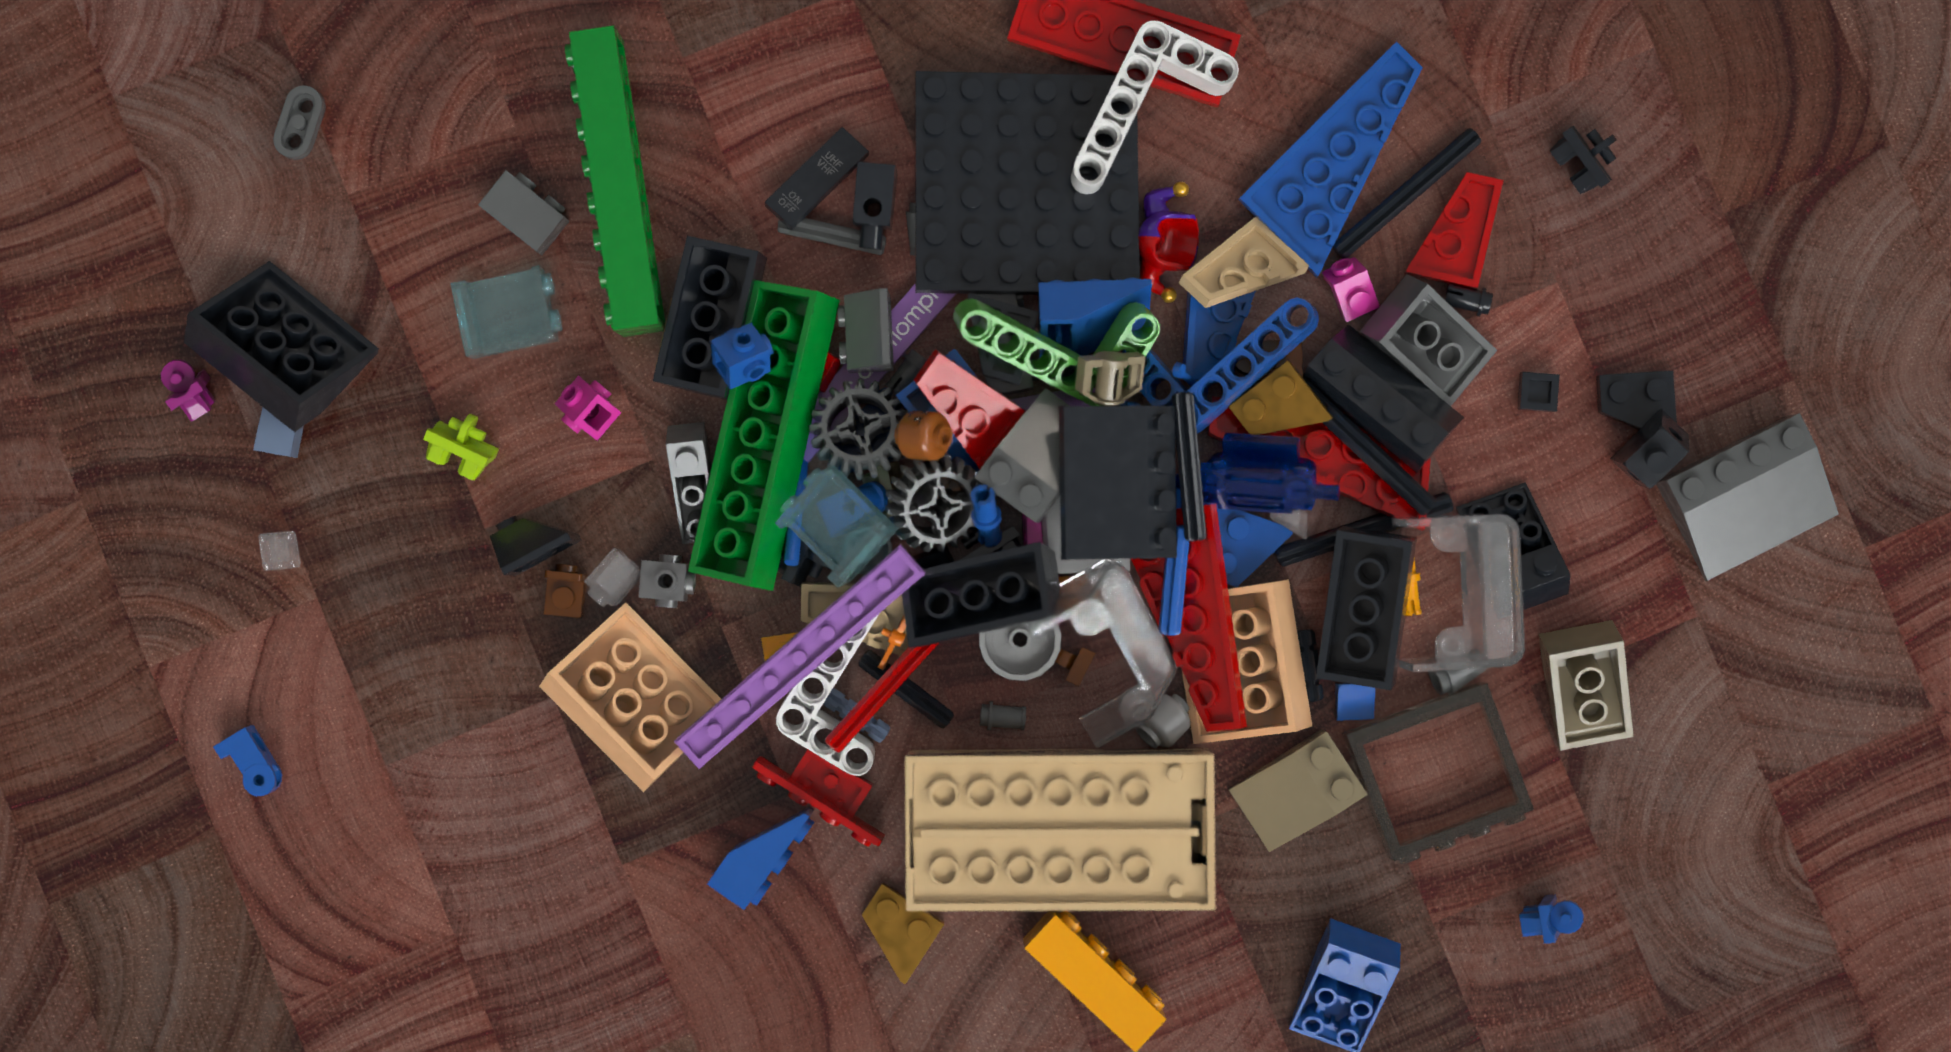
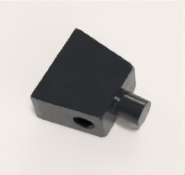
(874, 185)
(1653, 450)

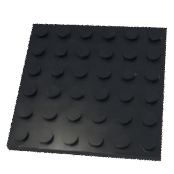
(999, 187)

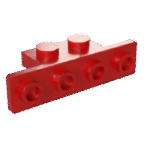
(827, 789)

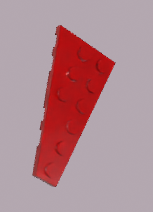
(1338, 464)

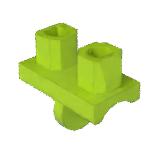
(462, 440)

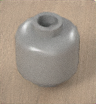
(1167, 723)

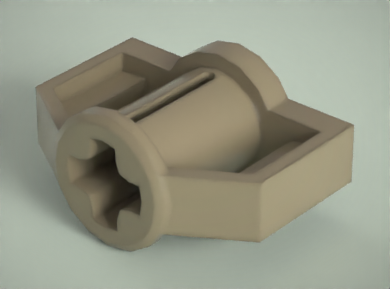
(1110, 376)

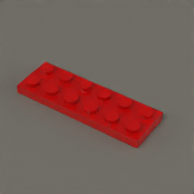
(1103, 31)

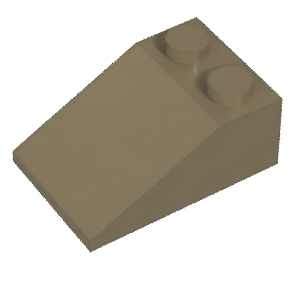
(1587, 684)
(1298, 790)

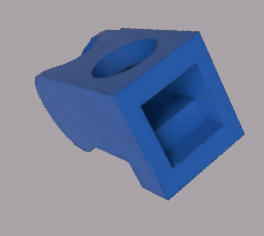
(253, 760)

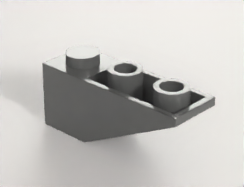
(689, 472)

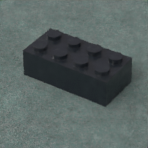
(1366, 607)

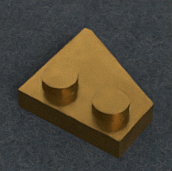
(1280, 403)
(900, 933)

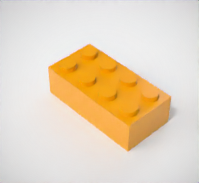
(1094, 979)

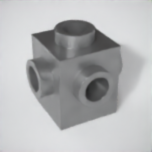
(653, 585)

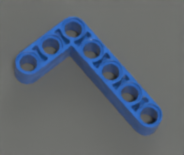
(1224, 371)

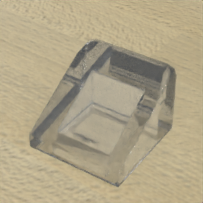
(1294, 522)
(279, 550)

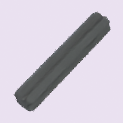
(829, 234)

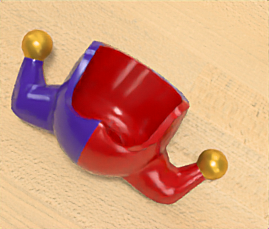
(1166, 239)

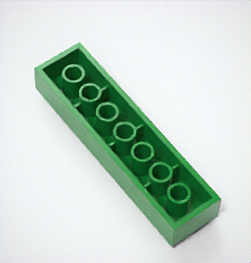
(617, 181)
(764, 439)

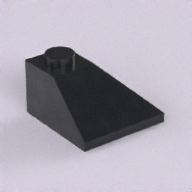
(527, 543)

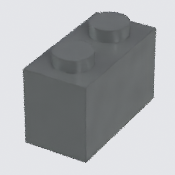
(524, 212)

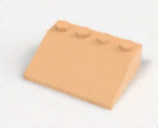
(1267, 663)
(630, 695)

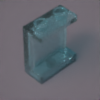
(506, 312)
(837, 523)

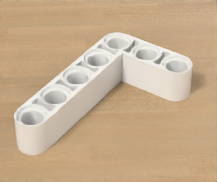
(1134, 92)
(816, 719)

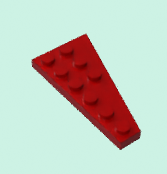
(1207, 637)

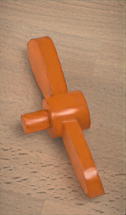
(895, 638)

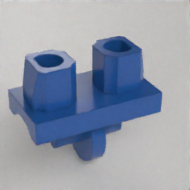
(1551, 919)

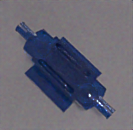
(1262, 476)

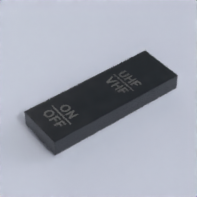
(816, 178)

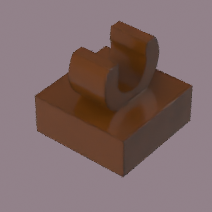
(1076, 664)

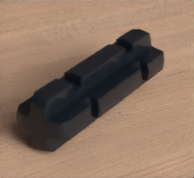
(1310, 663)

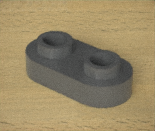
(296, 122)

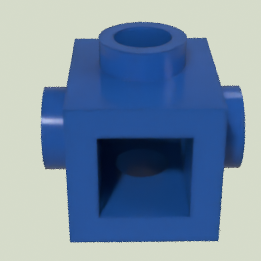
(741, 355)

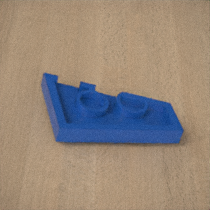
(1212, 332)

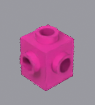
(587, 407)

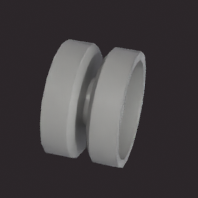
(1020, 662)

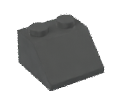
(868, 331)

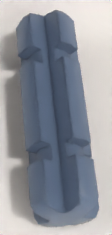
(835, 701)

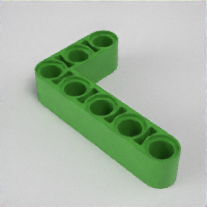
(1056, 356)

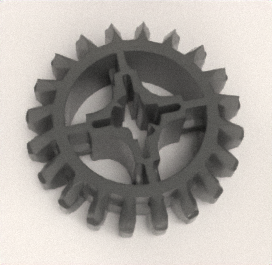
(847, 433)
(907, 502)

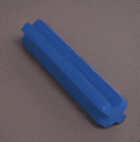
(1174, 587)

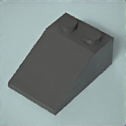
(1428, 339)
(1027, 460)

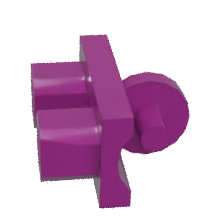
(186, 389)

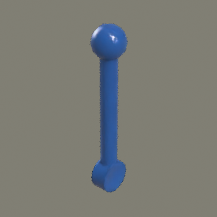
(1179, 371)

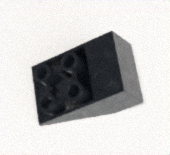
(1542, 565)

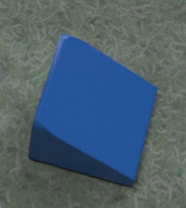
(1354, 702)

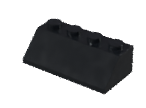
(706, 303)
(1382, 397)
(982, 594)

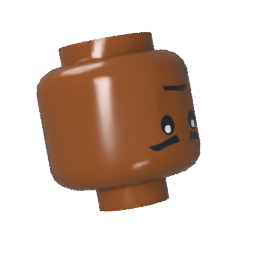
(923, 435)

